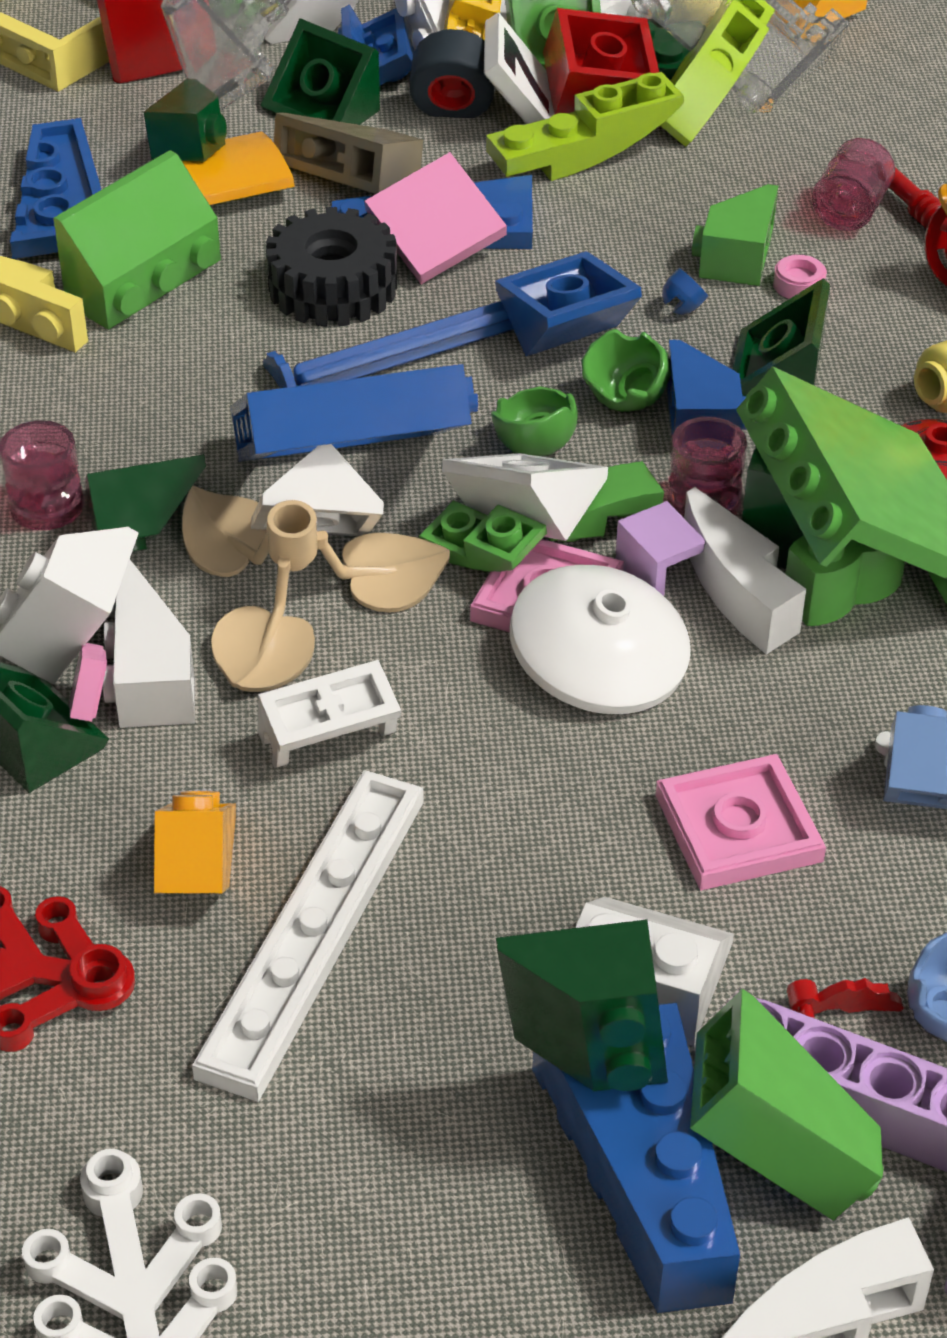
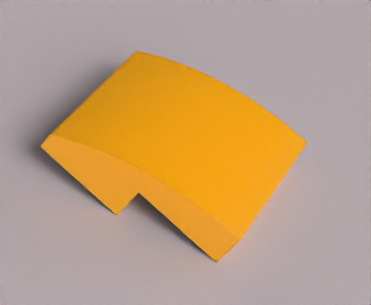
(241, 169)

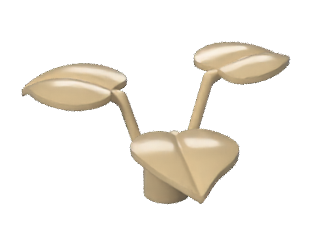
(268, 649)

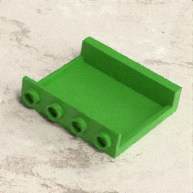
(849, 474)

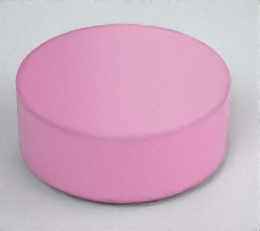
(796, 274)

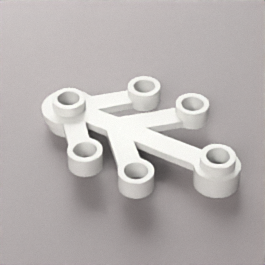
(134, 1290)

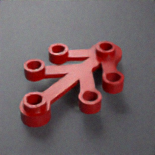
(72, 979)

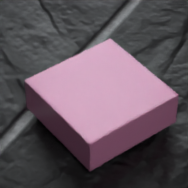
(88, 682)

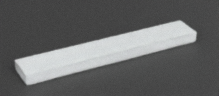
(307, 937)

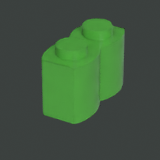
(851, 579)

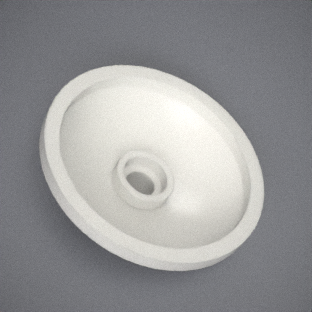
(599, 639)

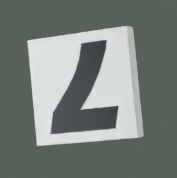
(516, 71)

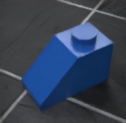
(701, 387)

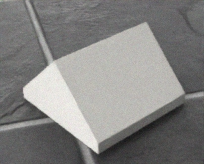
(531, 485)
(333, 490)

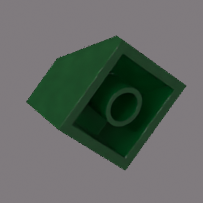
(587, 1002)

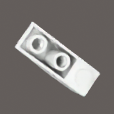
(151, 658)

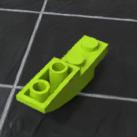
(716, 63)
(598, 129)

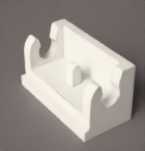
(326, 709)

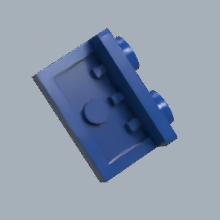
(387, 34)

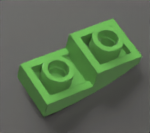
(625, 492)
(483, 540)

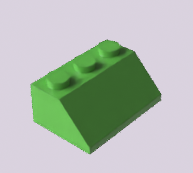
(136, 240)

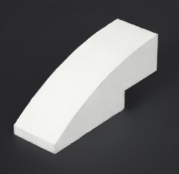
(743, 575)
(844, 1288)

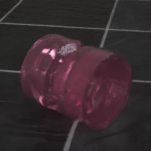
(853, 184)
(707, 456)
(41, 475)

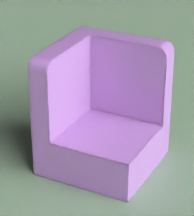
(655, 541)

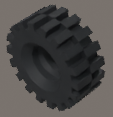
(331, 266)

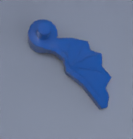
(279, 370)

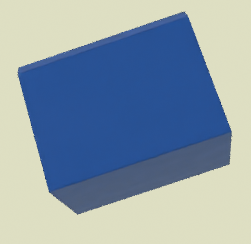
(565, 301)

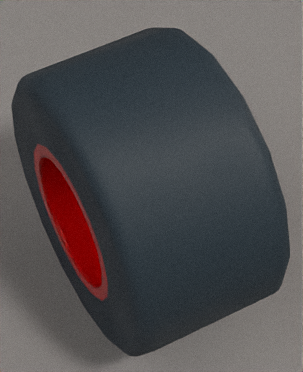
(450, 75)

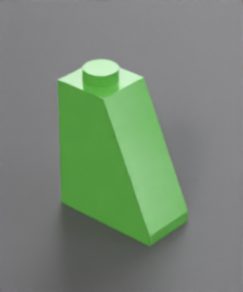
(782, 1110)

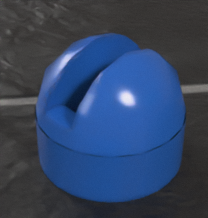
(686, 290)

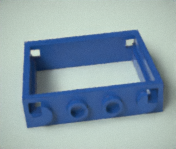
(352, 412)

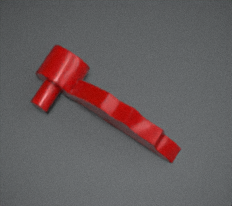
(844, 995)

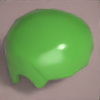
(626, 370)
(535, 421)

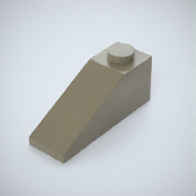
(346, 151)

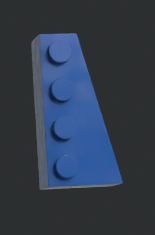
(655, 1176)

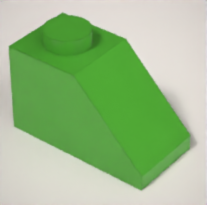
(737, 237)

